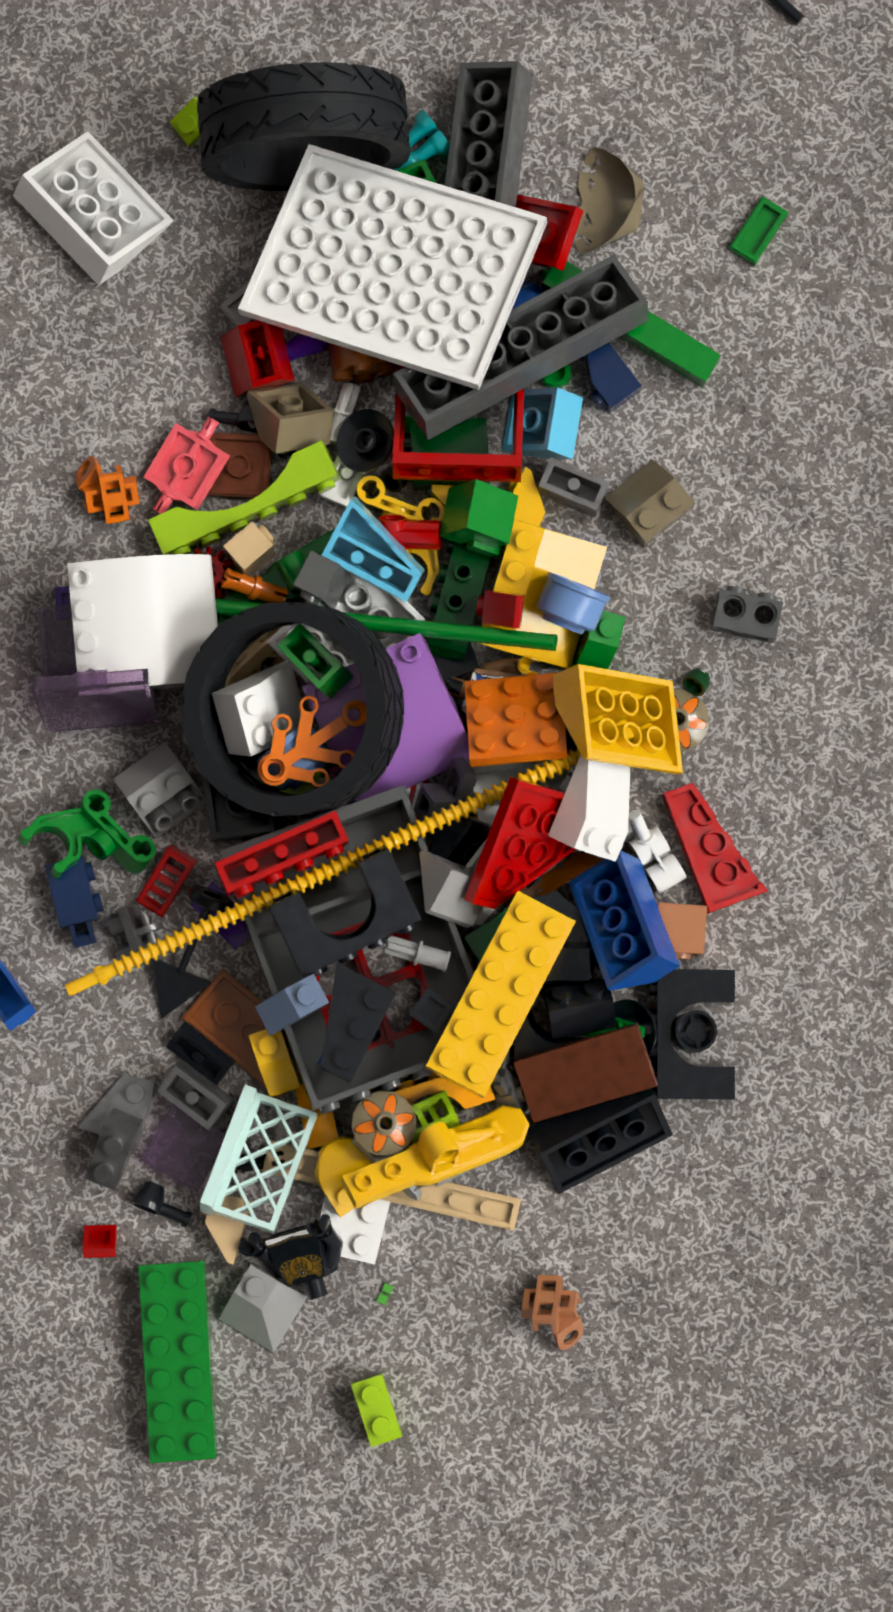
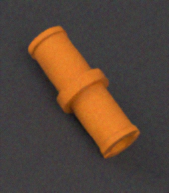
(253, 587)

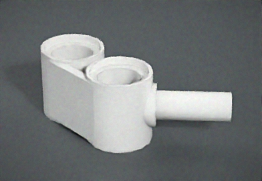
(654, 855)

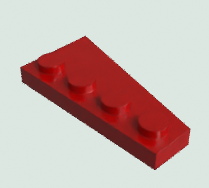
(714, 861)

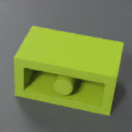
(376, 1409)

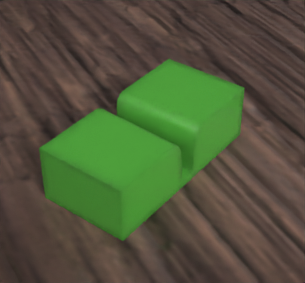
(383, 1298)

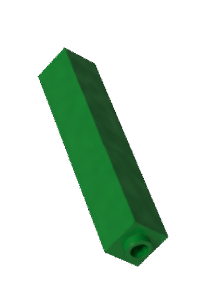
(656, 338)

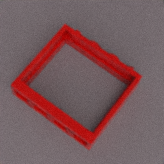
(455, 465)

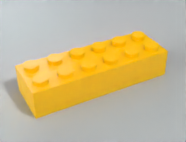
(500, 994)

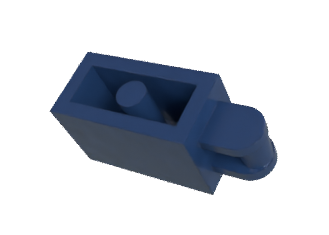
(76, 901)

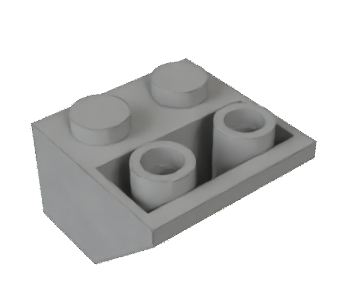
(160, 790)

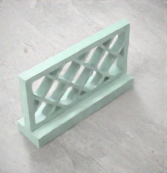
(231, 1151)

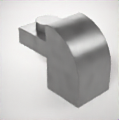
(457, 786)

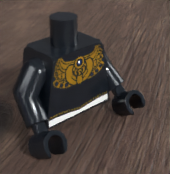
(299, 1254)

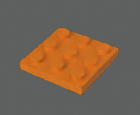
(513, 720)

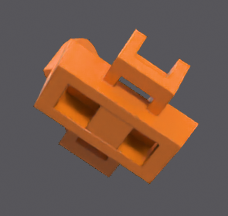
(96, 483)

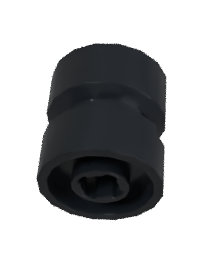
(694, 1031)

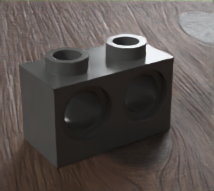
(745, 624)

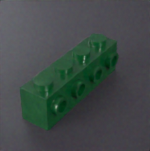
(459, 596)

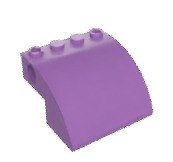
(431, 726)

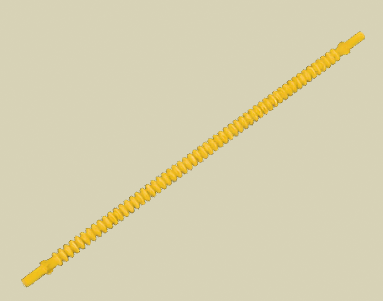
(103, 973)

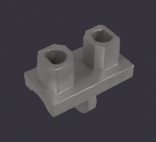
(136, 926)

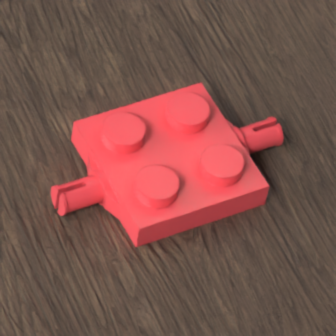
(186, 466)

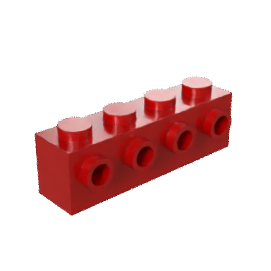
(282, 853)

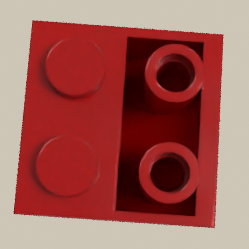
(256, 357)

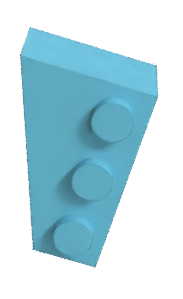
(372, 552)

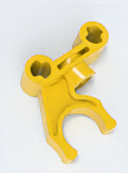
(392, 506)

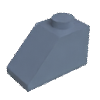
(292, 1004)

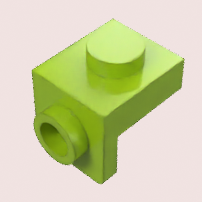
(187, 123)

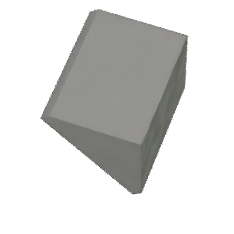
(445, 889)

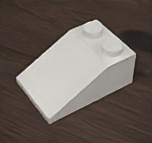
(252, 704)
(595, 809)

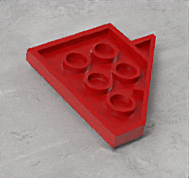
(517, 844)

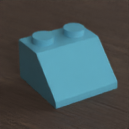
(548, 423)

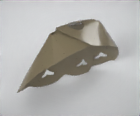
(612, 203)

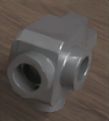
(508, 1088)

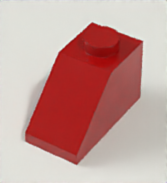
(501, 608)

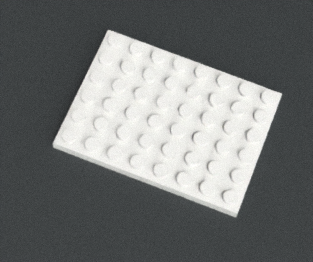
(393, 266)

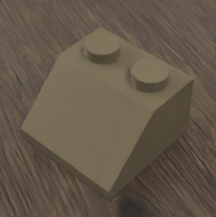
(290, 417)
(649, 502)

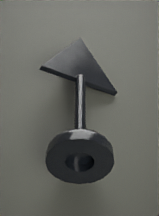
(175, 983)

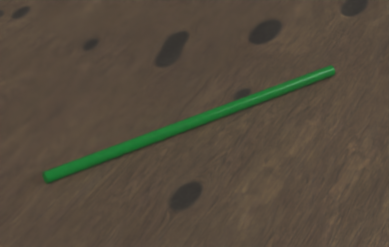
(428, 628)

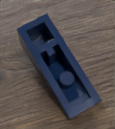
(610, 378)

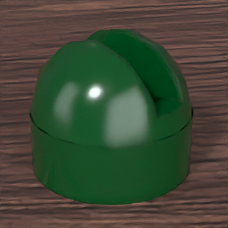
(698, 676)

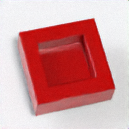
(99, 1241)

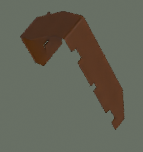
(558, 877)

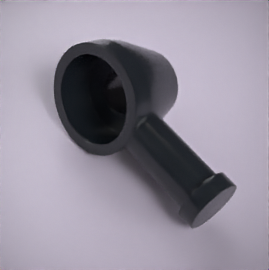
(238, 419)
(151, 1199)

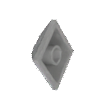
(262, 1307)

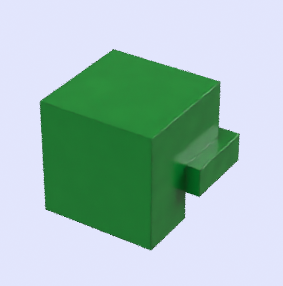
(479, 516)

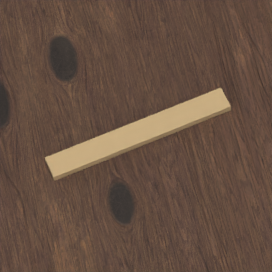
(445, 1199)

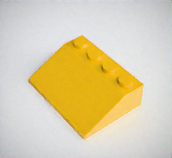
(524, 571)
(604, 702)

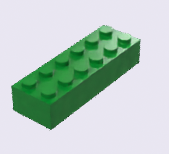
(178, 1361)

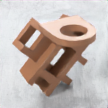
(563, 1318)

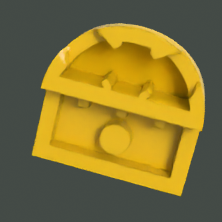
(334, 1161)

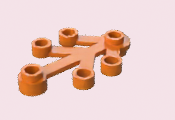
(306, 745)

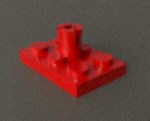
(558, 233)

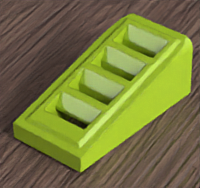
(429, 1105)

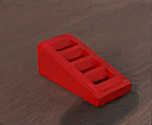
(178, 855)

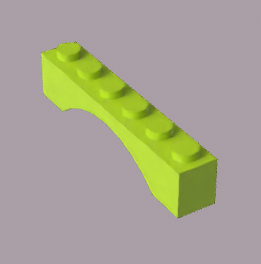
(305, 473)

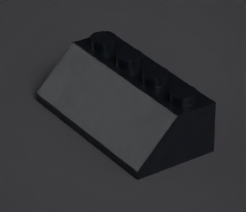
(598, 1137)

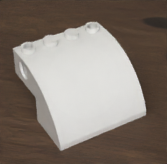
(142, 614)

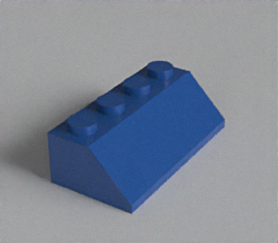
(624, 923)

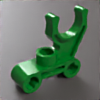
(95, 829)

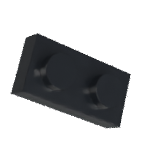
(200, 1053)

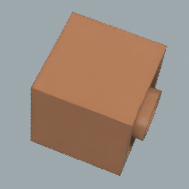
(685, 928)

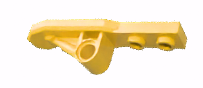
(440, 1155)

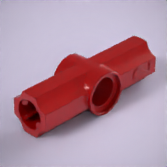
(413, 533)

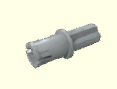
(417, 953)

